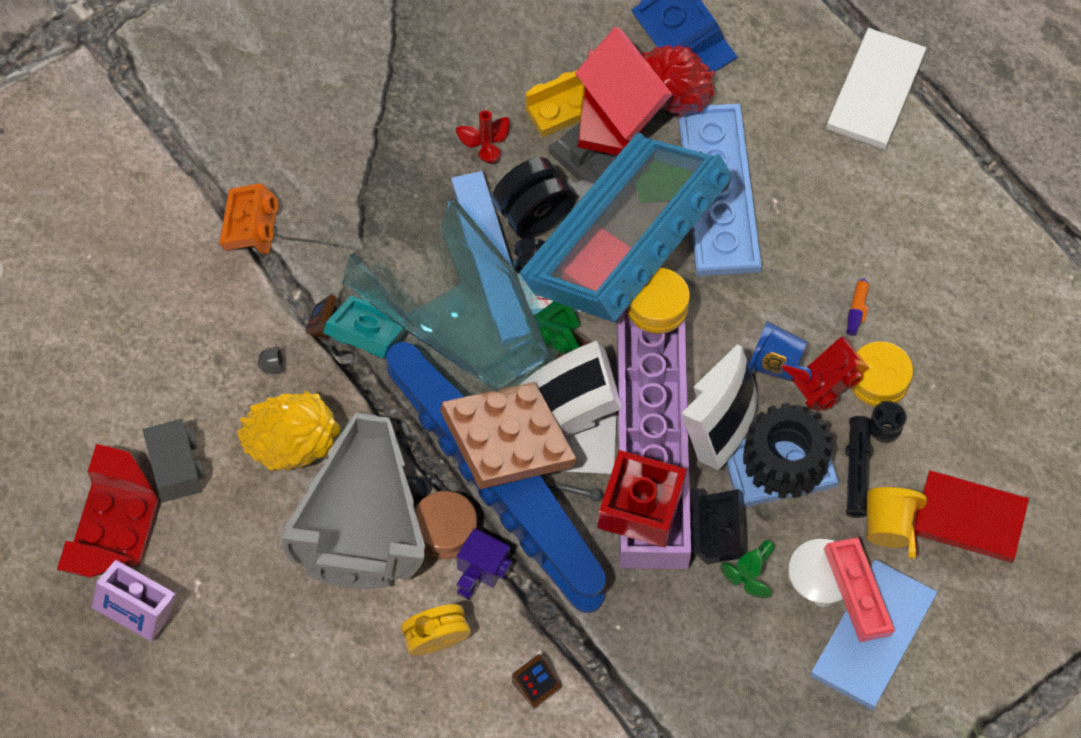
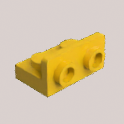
(555, 103)

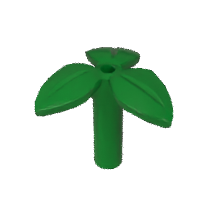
(749, 568)

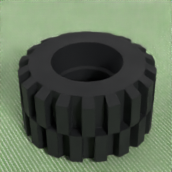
(790, 426)

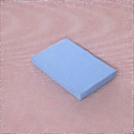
(783, 450)

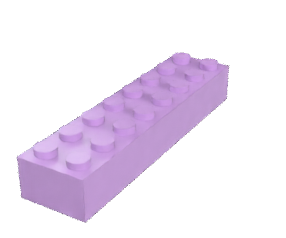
(651, 426)

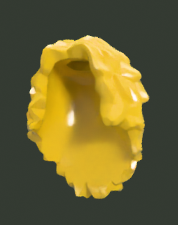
(288, 431)

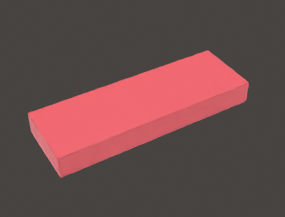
(859, 589)

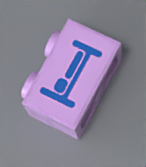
(133, 600)

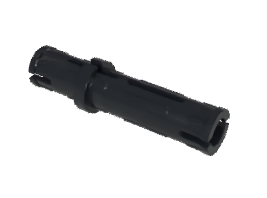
(858, 464)

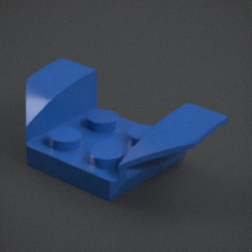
(686, 25)

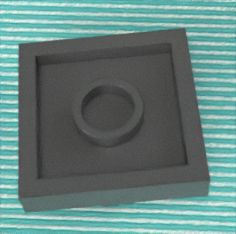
(580, 162)

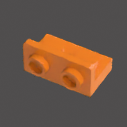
(249, 218)

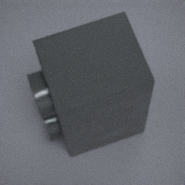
(172, 460)

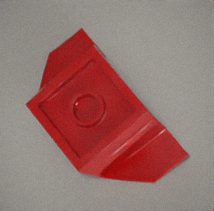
(114, 518)

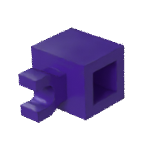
(483, 561)

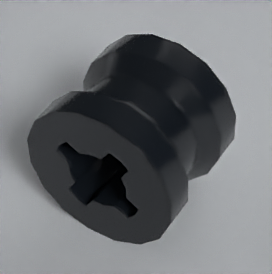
(525, 250)
(887, 413)

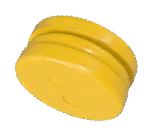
(661, 303)
(887, 375)
(435, 629)

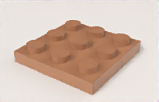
(507, 435)

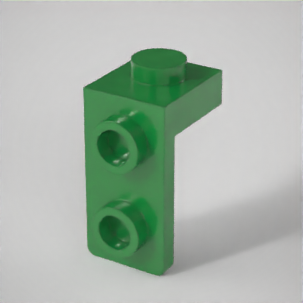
(556, 327)

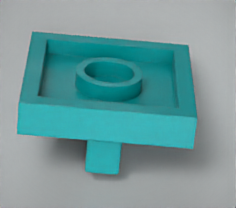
(363, 327)

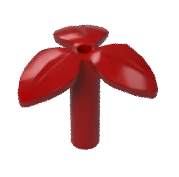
(488, 133)

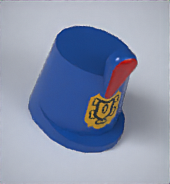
(779, 355)

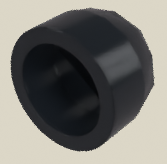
(417, 488)

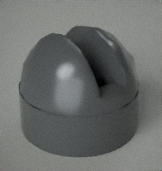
(271, 361)

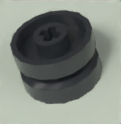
(533, 197)

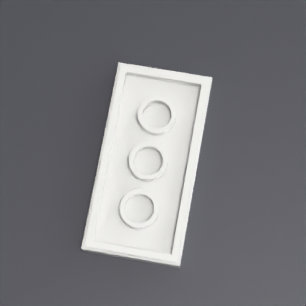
(876, 88)

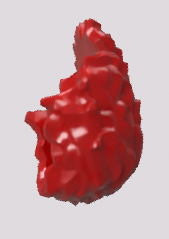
(684, 77)

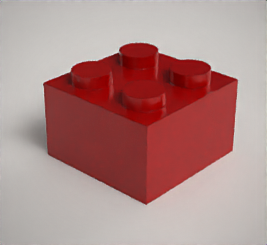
(641, 498)

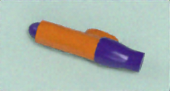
(858, 308)

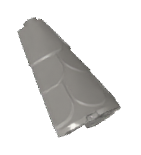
(358, 512)

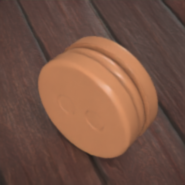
(445, 523)

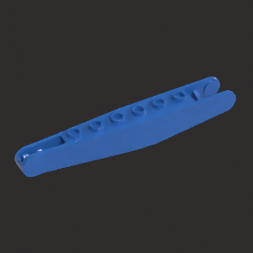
(522, 505)

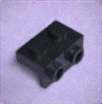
(717, 526)

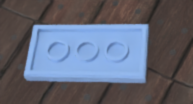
(866, 667)

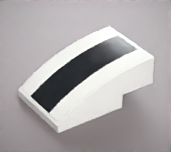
(578, 388)
(722, 409)

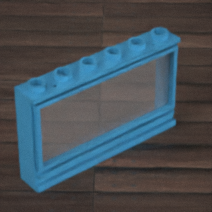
(625, 226)

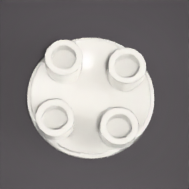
(812, 573)

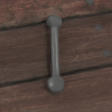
(595, 494)

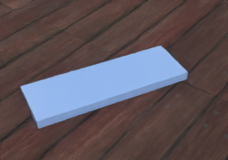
(727, 231)

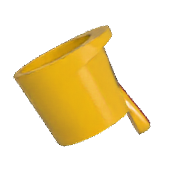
(893, 517)

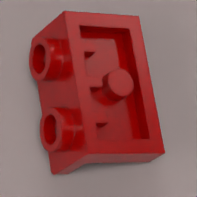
(832, 373)

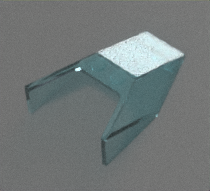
(477, 324)

